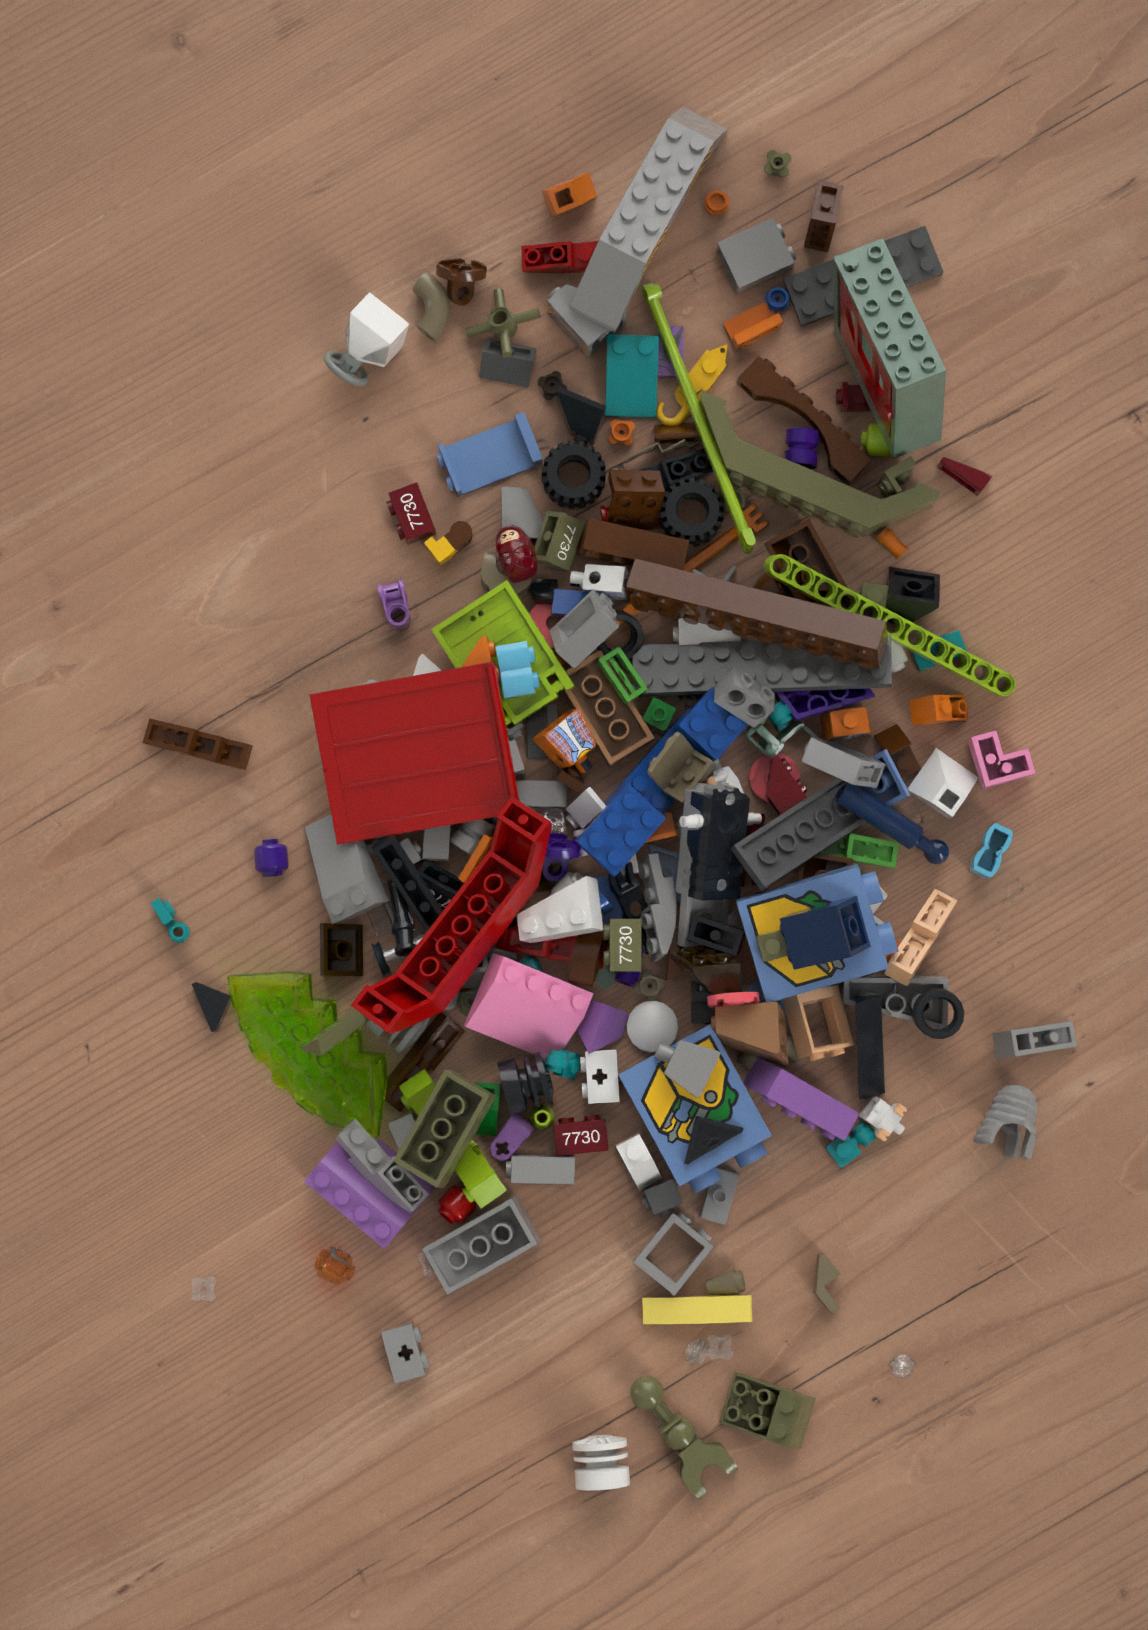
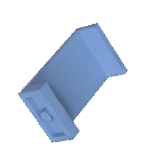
(490, 456)

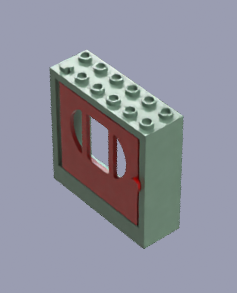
(888, 348)

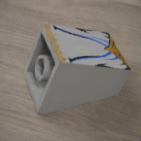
(582, 331)

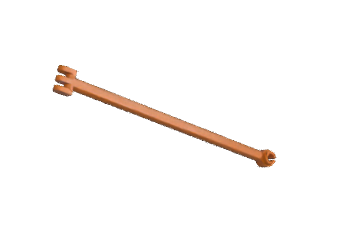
(709, 552)

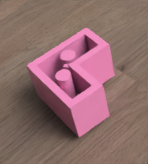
(993, 766)

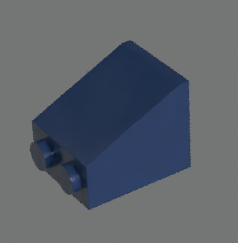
(824, 933)

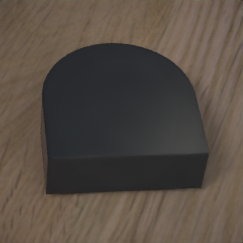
(543, 590)

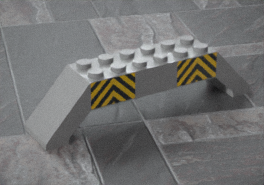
(645, 216)

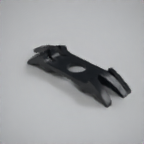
(628, 894)

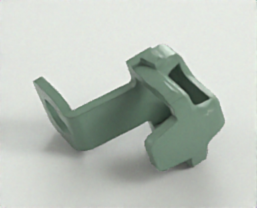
(773, 745)

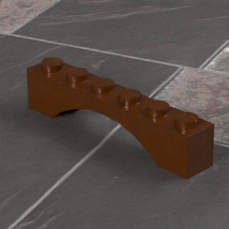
(766, 385)

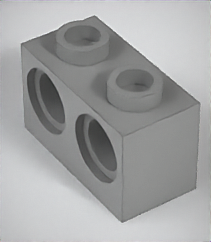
(744, 697)

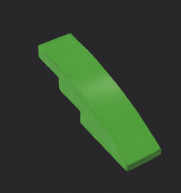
(865, 850)

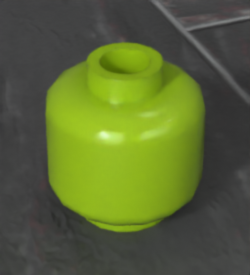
(875, 442)

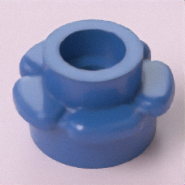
(777, 292)

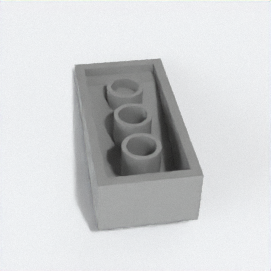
(343, 873)
(482, 1244)

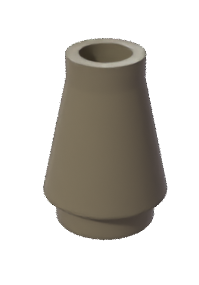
(726, 1284)

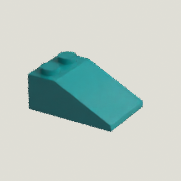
(631, 376)

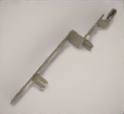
(677, 446)

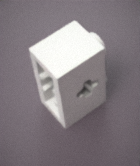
(609, 1089)

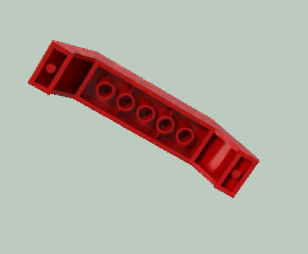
(466, 926)

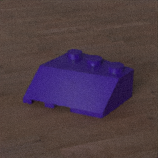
(813, 702)

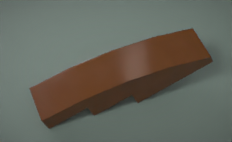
(197, 744)

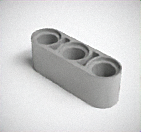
(542, 794)

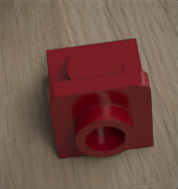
(851, 398)

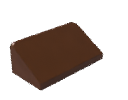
(674, 434)

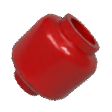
(455, 1206)

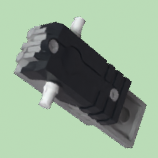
(707, 868)

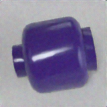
(271, 858)

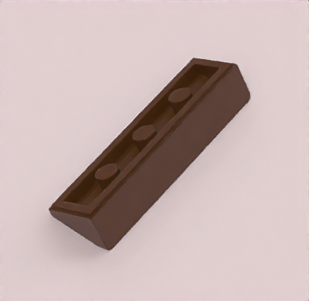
(424, 1054)

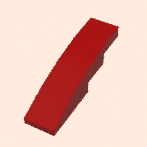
(555, 949)

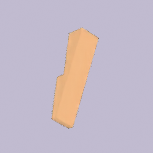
(920, 937)

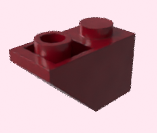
(782, 788)

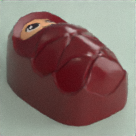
(516, 553)

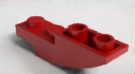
(557, 257)

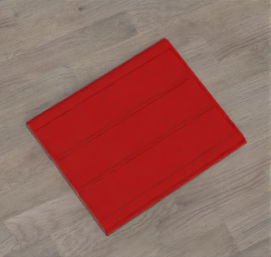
(414, 752)

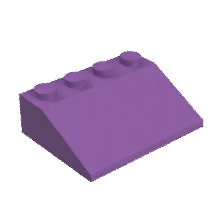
(359, 1199)

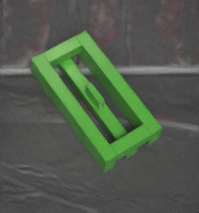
(613, 679)

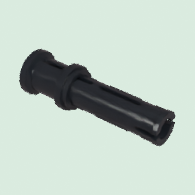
(402, 927)

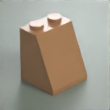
(754, 1029)

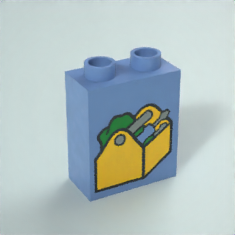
(762, 914)
(671, 1113)

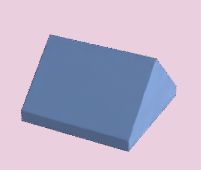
(890, 786)

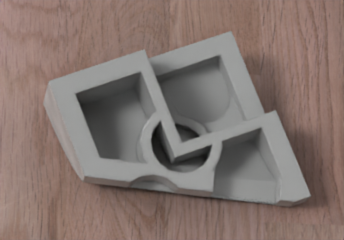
(520, 511)

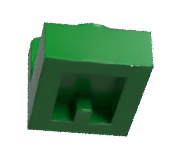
(659, 714)

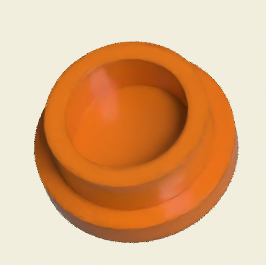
(716, 203)

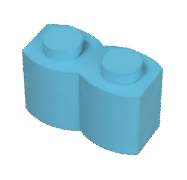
(516, 669)
(988, 858)

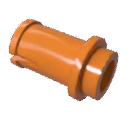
(891, 542)

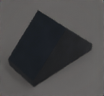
(213, 1004)

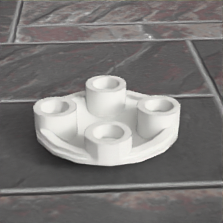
(651, 1025)

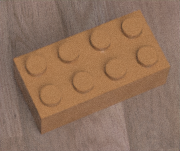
(614, 726)

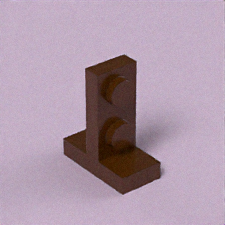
(823, 216)

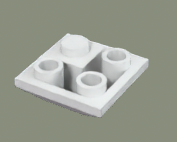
(942, 784)

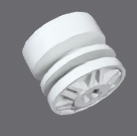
(601, 1463)

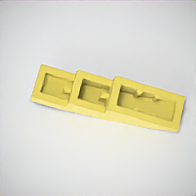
(697, 1309)

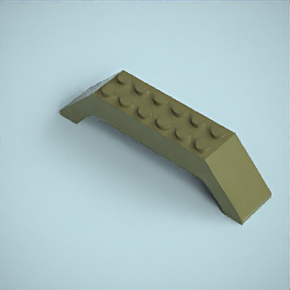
(805, 488)

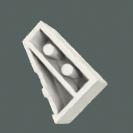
(563, 914)

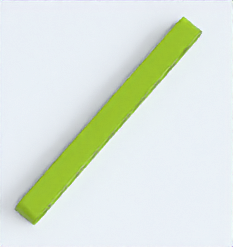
(902, 626)

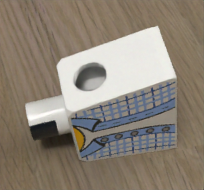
(612, 580)

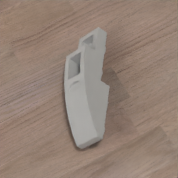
(660, 915)
(380, 1168)

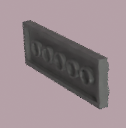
(813, 288)
(795, 836)

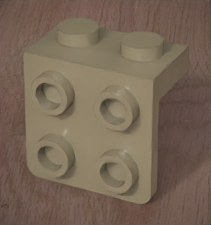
(679, 767)

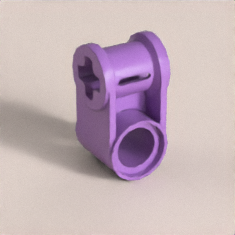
(395, 600)
(514, 1134)

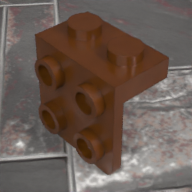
(635, 498)

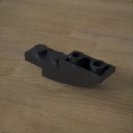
(686, 466)

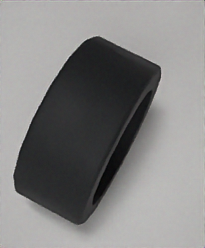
(635, 641)
(947, 1031)

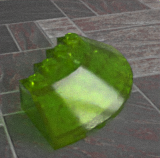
(283, 1016)

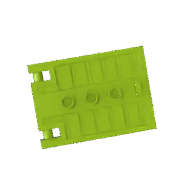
(504, 622)

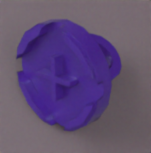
(560, 850)

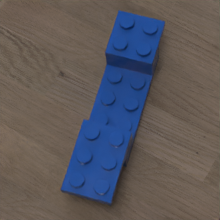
(638, 803)

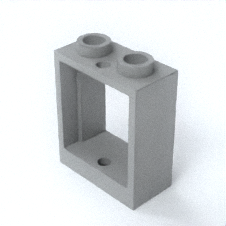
(584, 628)
(843, 762)
(541, 1169)
(657, 1274)

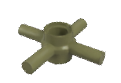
(502, 322)

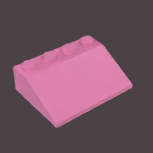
(526, 1007)

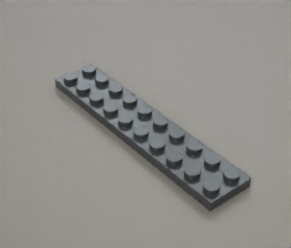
(696, 668)

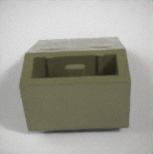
(767, 1410)

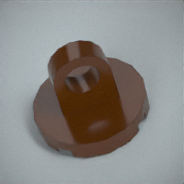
(461, 274)

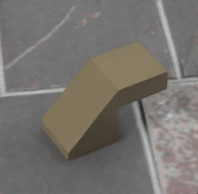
(825, 1274)

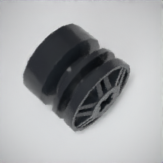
(525, 1083)

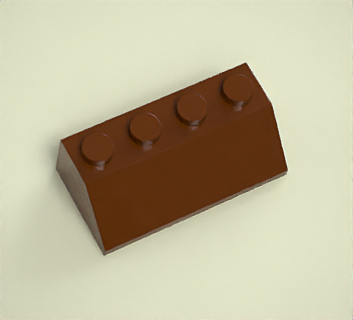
(806, 547)

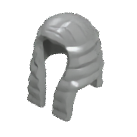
(1010, 1108)

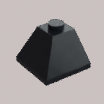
(581, 415)
(912, 593)

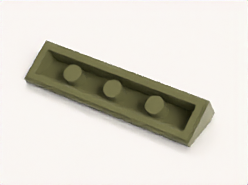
(335, 1033)

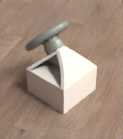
(371, 336)

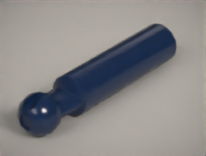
(890, 822)

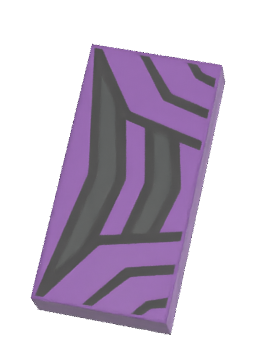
(665, 367)

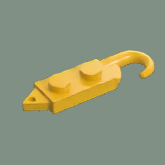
(702, 377)

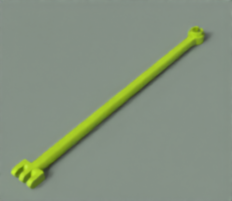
(652, 294)

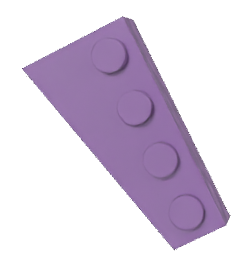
(800, 1099)

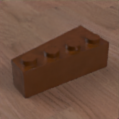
(625, 544)

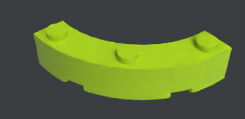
(473, 1169)

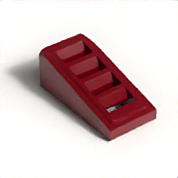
(967, 476)

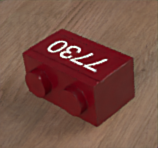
(412, 513)
(581, 1136)

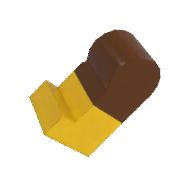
(451, 543)

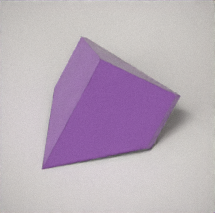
(601, 1025)

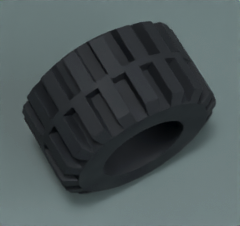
(573, 453)
(696, 491)

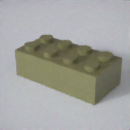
(444, 1128)

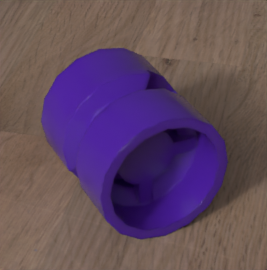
(801, 445)

